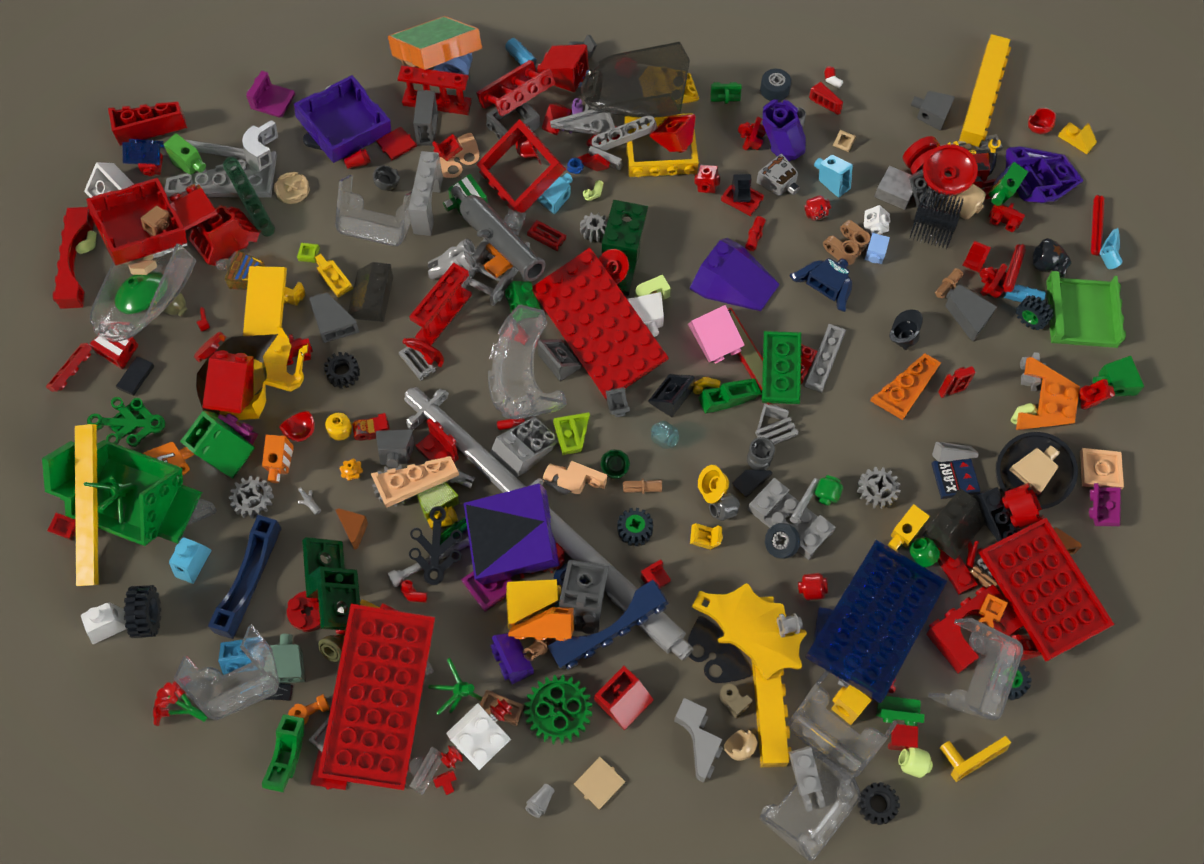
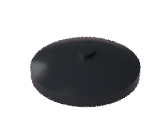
(1062, 481)

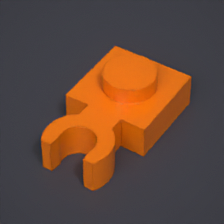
(992, 610)

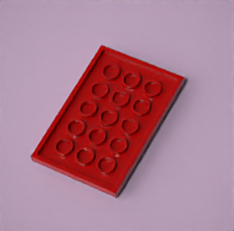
(1046, 589)

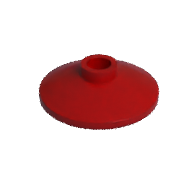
(615, 258)

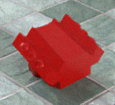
(223, 234)

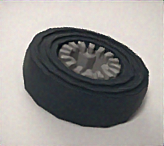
(773, 539)

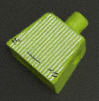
(439, 495)

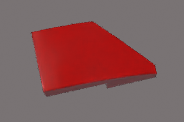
(594, 162)

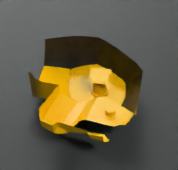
(270, 368)

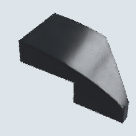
(750, 480)

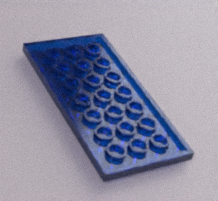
(877, 621)

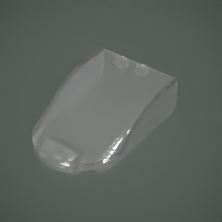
(117, 326)

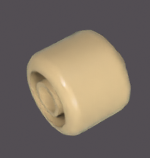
(972, 201)

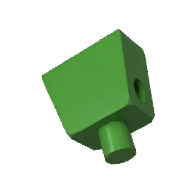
(184, 155)

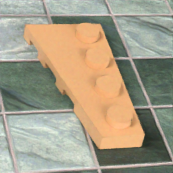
(404, 483)

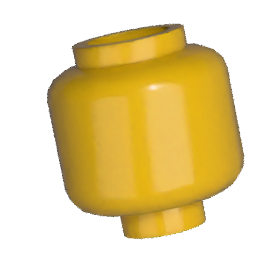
(338, 426)

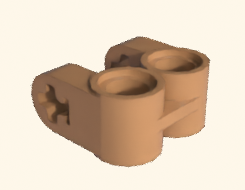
(852, 246)

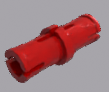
(755, 233)

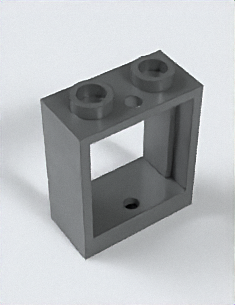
(425, 117)
(531, 117)

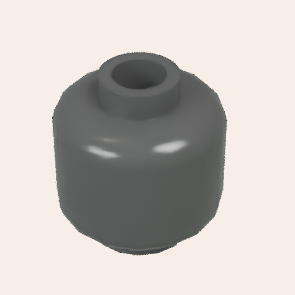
(725, 507)

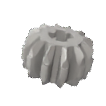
(593, 227)

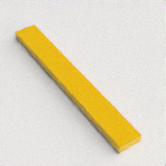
(86, 505)

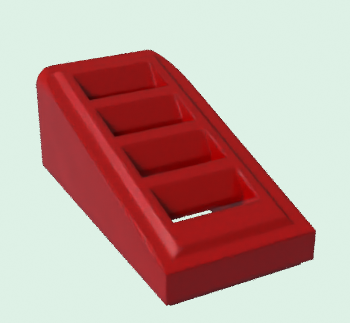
(825, 97)

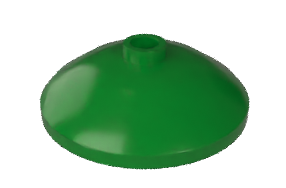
(137, 292)

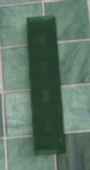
(245, 189)

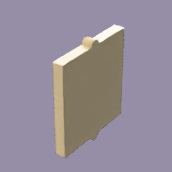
(599, 783)

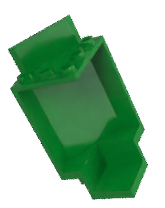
(151, 510)

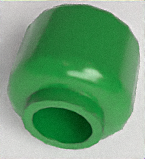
(829, 490)
(924, 552)

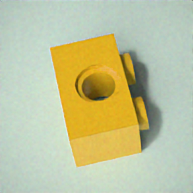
(850, 703)

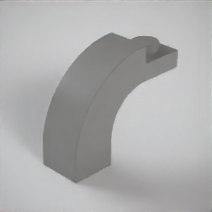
(254, 144)

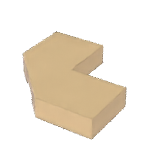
(142, 265)

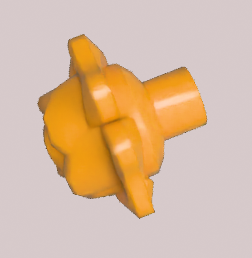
(351, 469)

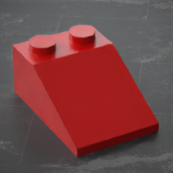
(192, 206)

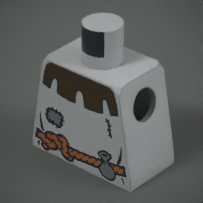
(779, 176)

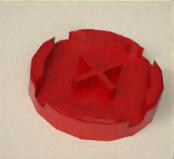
(209, 347)

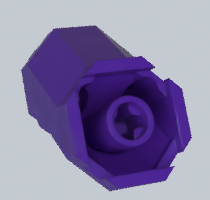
(784, 129)

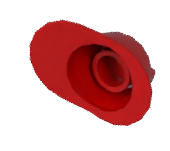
(526, 148)

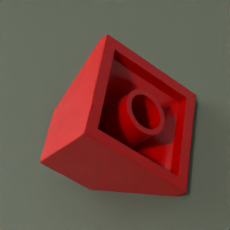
(675, 132)

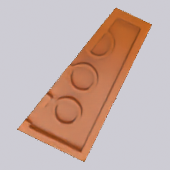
(906, 388)

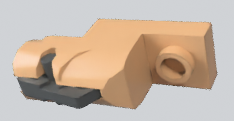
(573, 478)

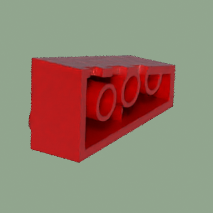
(146, 121)

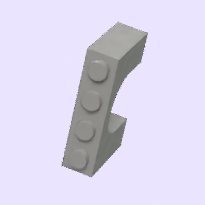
(427, 180)

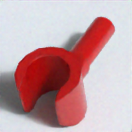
(203, 323)

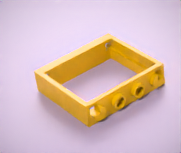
(664, 167)

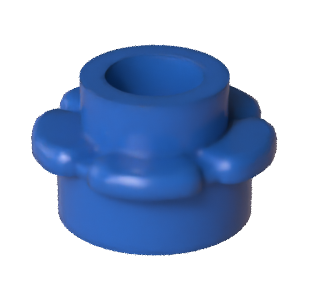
(575, 166)

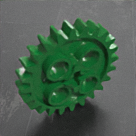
(545, 723)

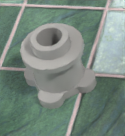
(789, 624)

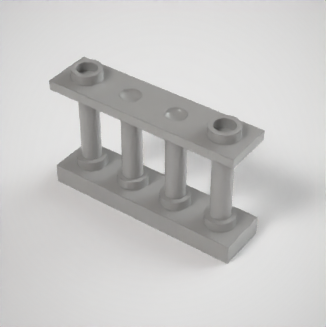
(504, 280)

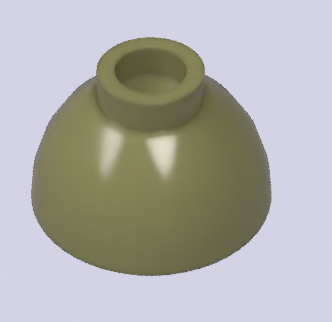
(177, 306)
(331, 647)

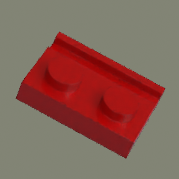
(745, 207)
(957, 382)

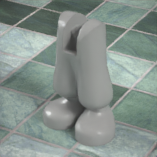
(458, 254)

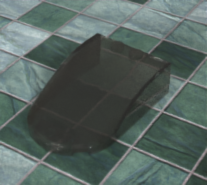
(639, 82)

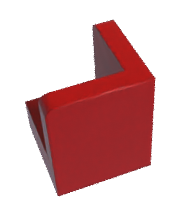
(976, 256)
(657, 573)
(903, 737)

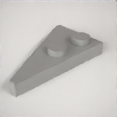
(586, 122)

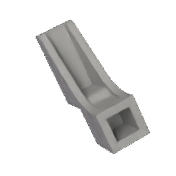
(705, 745)

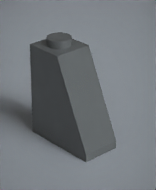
(969, 310)
(332, 318)

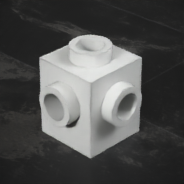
(876, 220)

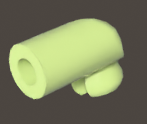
(590, 195)

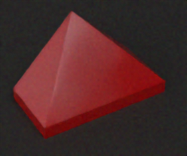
(554, 112)

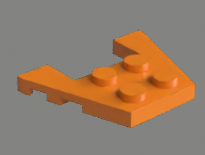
(1057, 398)

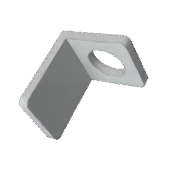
(773, 411)

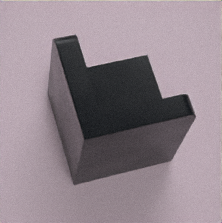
(741, 187)

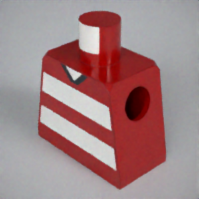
(115, 352)

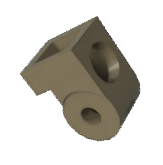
(733, 701)

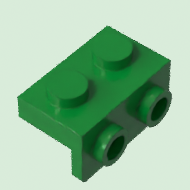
(521, 293)
(900, 709)

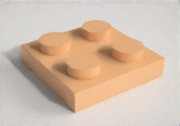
(1101, 468)

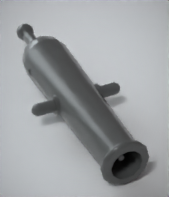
(499, 235)

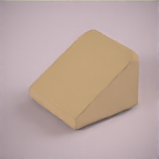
(844, 141)

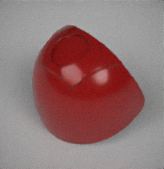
(298, 426)

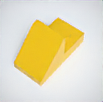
(1081, 139)

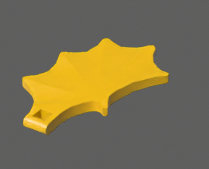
(753, 628)

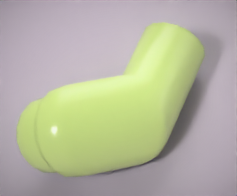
(88, 244)
(1027, 408)

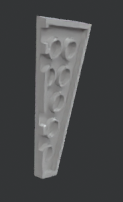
(218, 184)

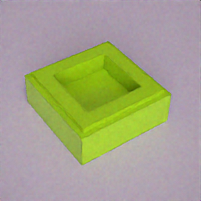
(308, 252)

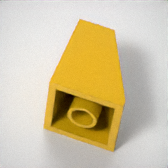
(530, 598)

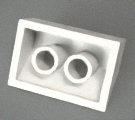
(106, 178)

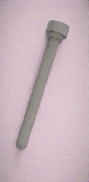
(398, 576)

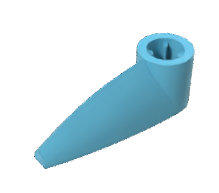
(1110, 250)

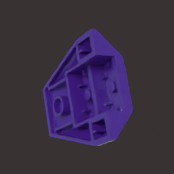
(1048, 174)
(734, 277)

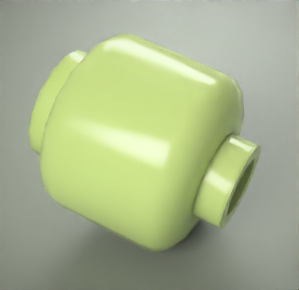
(915, 762)

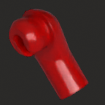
(411, 594)

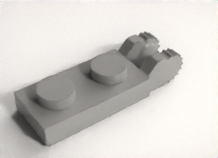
(806, 776)

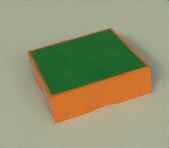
(435, 42)

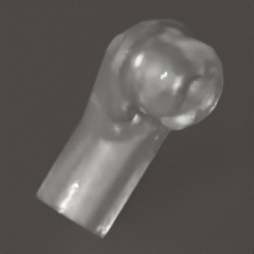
(224, 264)

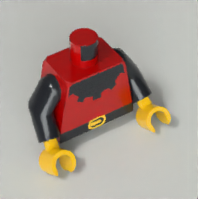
(985, 161)

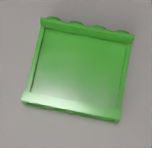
(1085, 311)

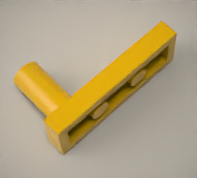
(962, 767)

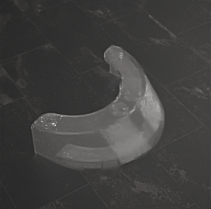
(512, 373)

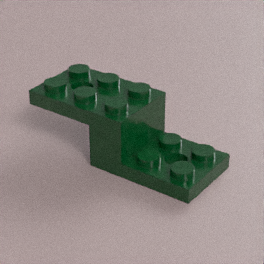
(625, 235)
(329, 581)

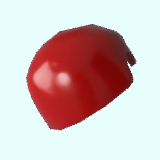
(1042, 121)

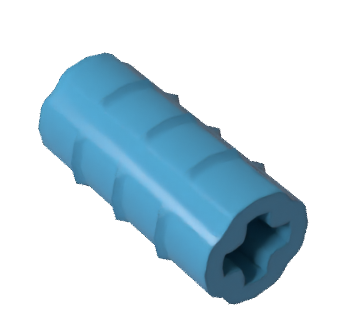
(519, 52)
(1020, 292)

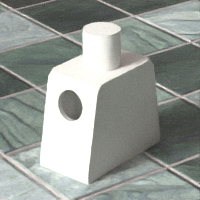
(649, 310)
(103, 622)

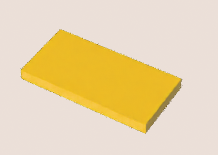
(264, 300)

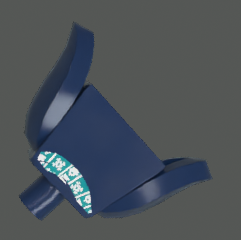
(828, 278)

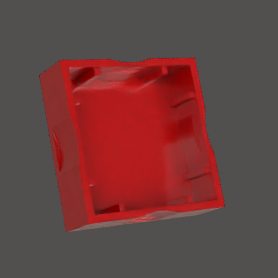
(120, 225)

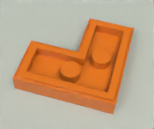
(498, 264)

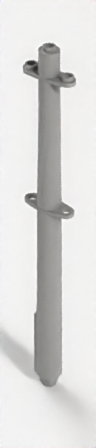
(619, 589)

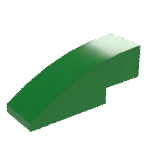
(729, 395)

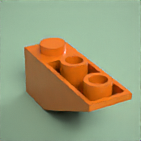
(552, 623)

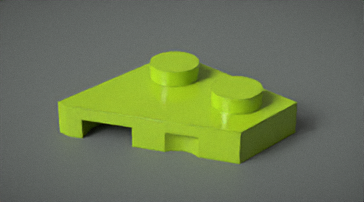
(571, 432)

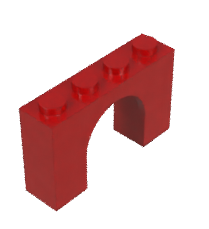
(948, 635)

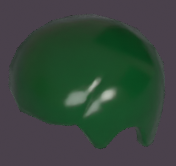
(615, 463)

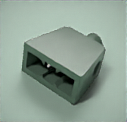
(289, 660)

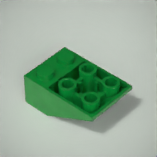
(217, 443)

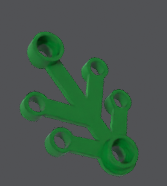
(130, 422)

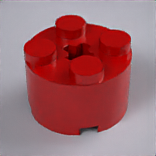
(1023, 506)

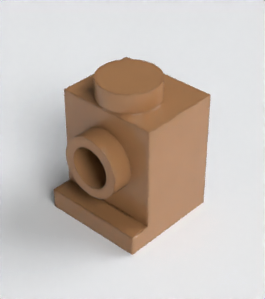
(155, 221)

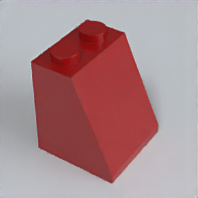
(567, 65)
(229, 382)

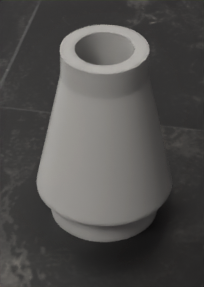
(539, 801)

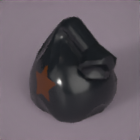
(1051, 256)

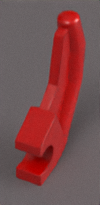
(430, 353)

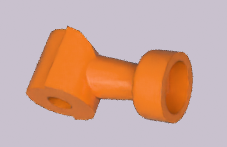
(305, 711)

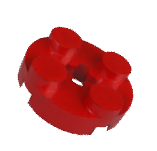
(295, 612)

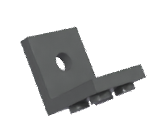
(584, 598)

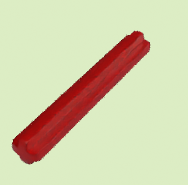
(1097, 225)
(1014, 268)

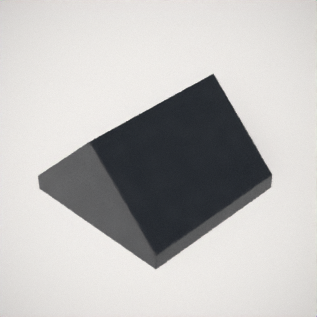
(672, 393)

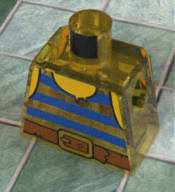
(238, 272)

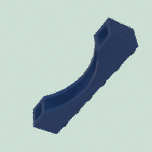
(645, 602)
(234, 605)

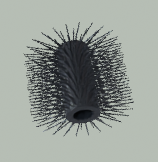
(937, 218)

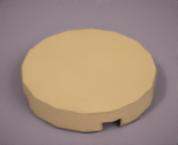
(291, 188)

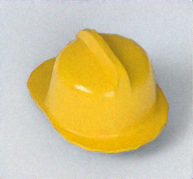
(712, 483)

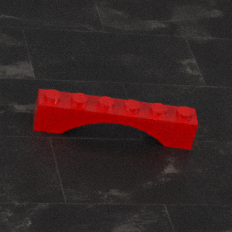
(76, 225)

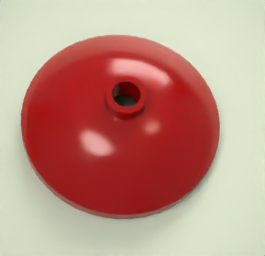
(951, 160)

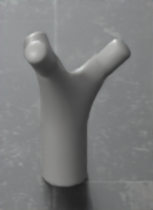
(308, 500)

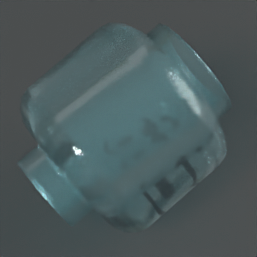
(664, 434)

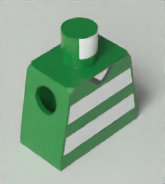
(469, 187)

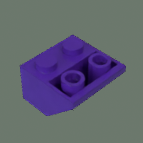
(510, 654)

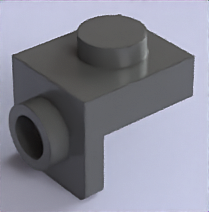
(591, 45)
(617, 402)

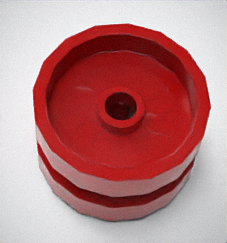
(918, 151)

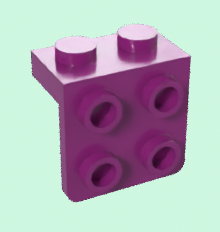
(269, 97)

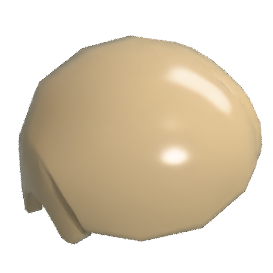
(741, 745)

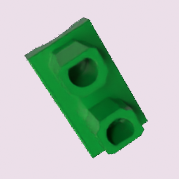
(725, 92)

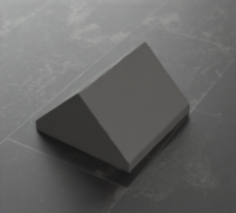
(558, 357)

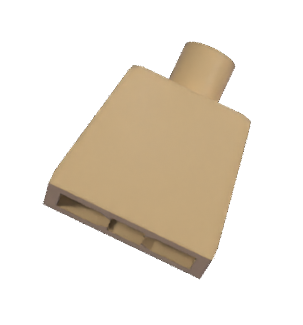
(1036, 468)

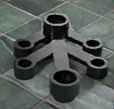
(435, 550)

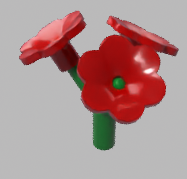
(168, 695)

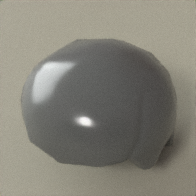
(386, 178)

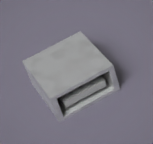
(895, 188)

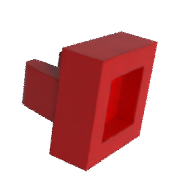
(445, 780)

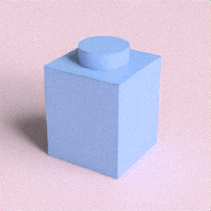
(877, 248)

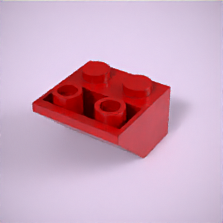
(623, 698)

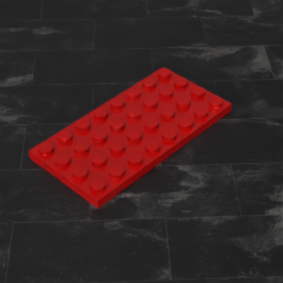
(599, 323)
(376, 697)

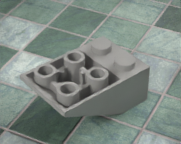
(524, 446)

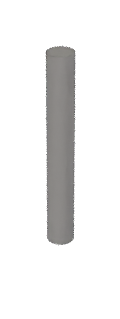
(804, 501)

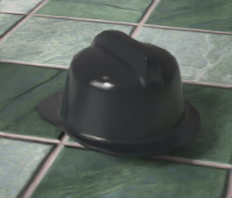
(906, 328)

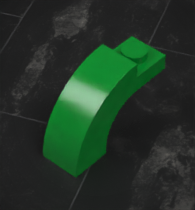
(286, 753)

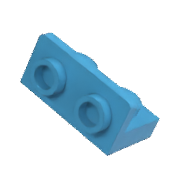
(231, 656)

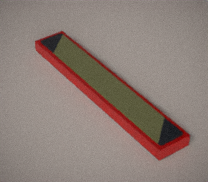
(749, 355)

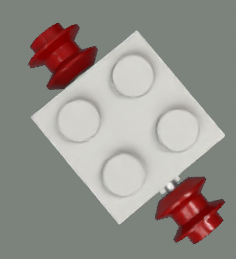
(477, 736)

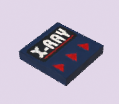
(955, 475)

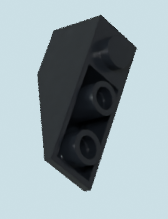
(995, 514)

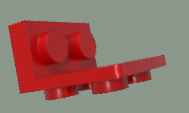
(437, 443)

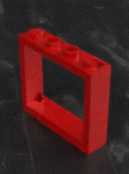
(539, 186)

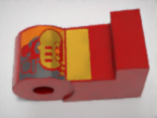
(366, 428)

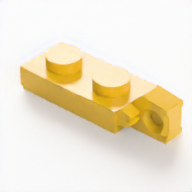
(333, 276)

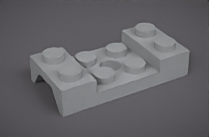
(776, 503)

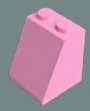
(717, 334)

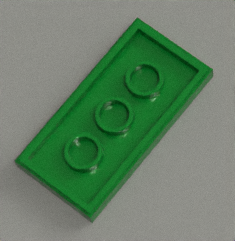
(781, 367)

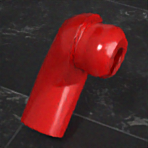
(509, 423)

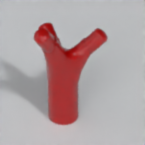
(972, 553)

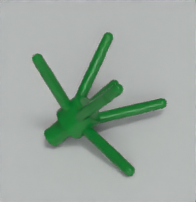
(116, 491)
(460, 690)

